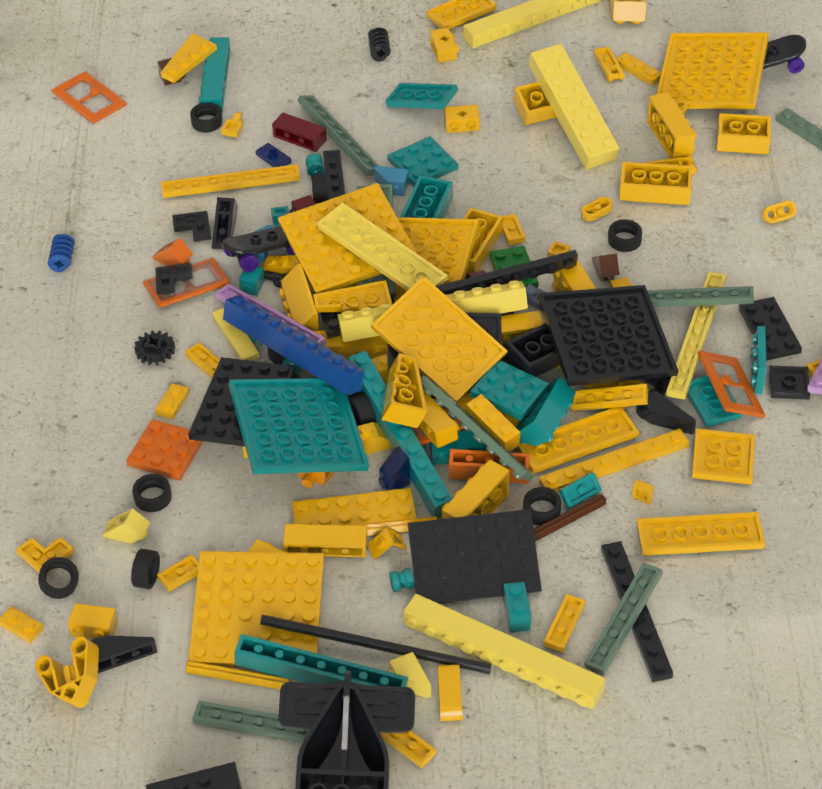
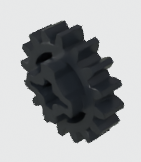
(154, 347)

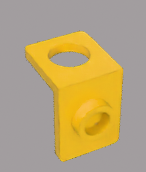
(384, 541)

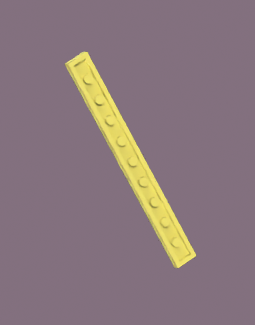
(694, 342)

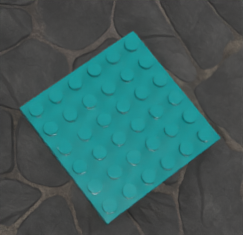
(297, 426)

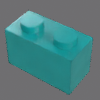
(517, 607)

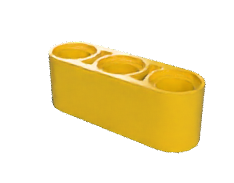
(449, 692)

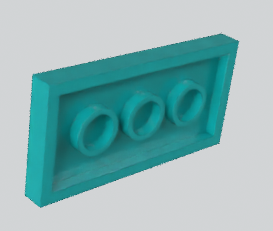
(421, 95)

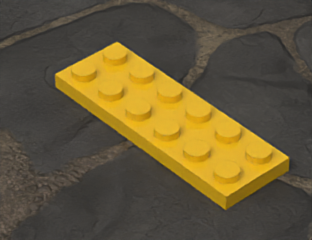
(581, 439)
(356, 508)
(700, 533)

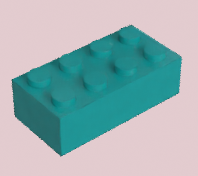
(429, 198)

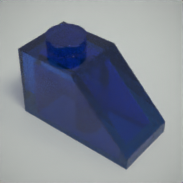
(395, 471)

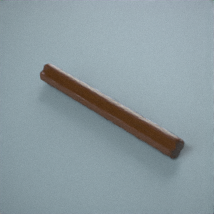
(569, 516)

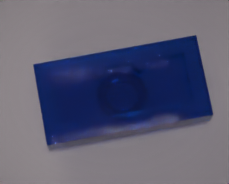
(273, 155)

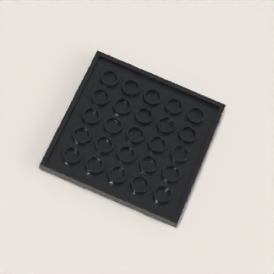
(607, 335)

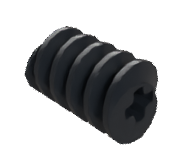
(379, 44)

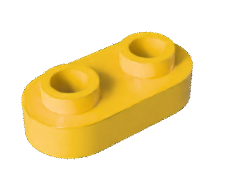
(597, 209)
(778, 213)

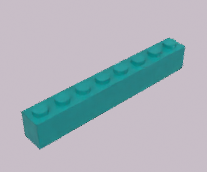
(306, 665)

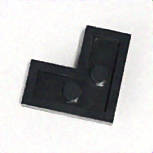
(195, 221)
(168, 275)

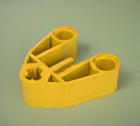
(74, 682)

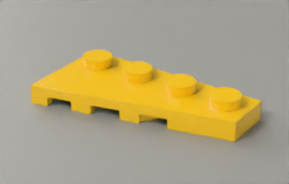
(188, 56)
(353, 298)

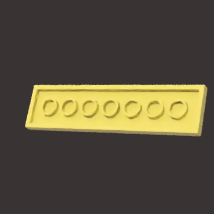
(378, 248)

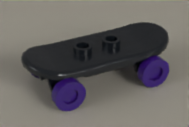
(786, 50)
(256, 242)

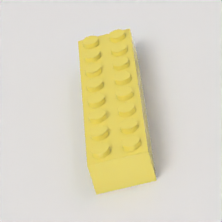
(573, 106)

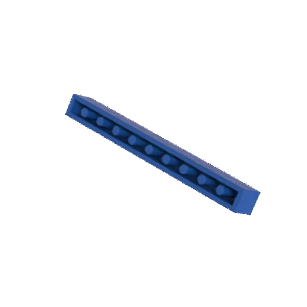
(293, 345)

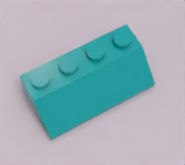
(546, 414)

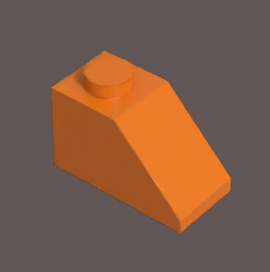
(173, 253)

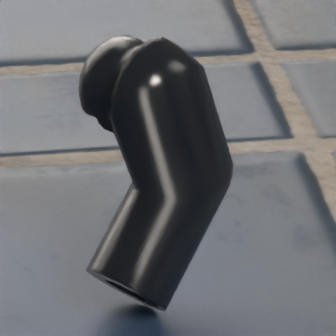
(274, 277)

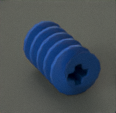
(61, 252)

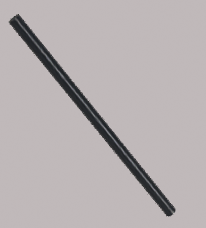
(375, 644)

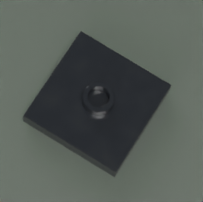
(789, 382)

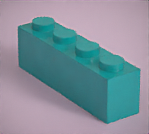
(465, 442)

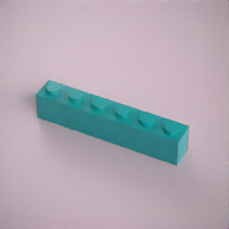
(215, 73)

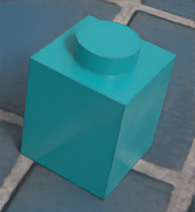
(252, 281)

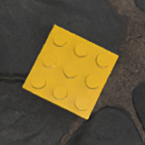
(723, 456)

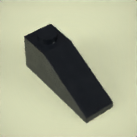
(224, 220)
(665, 414)
(122, 649)

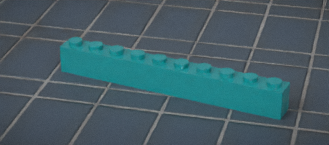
(421, 469)

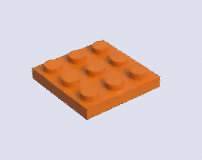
(164, 450)

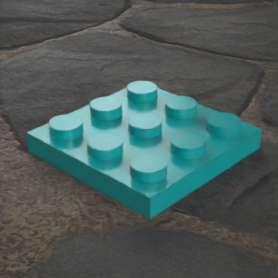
(423, 159)
(510, 389)

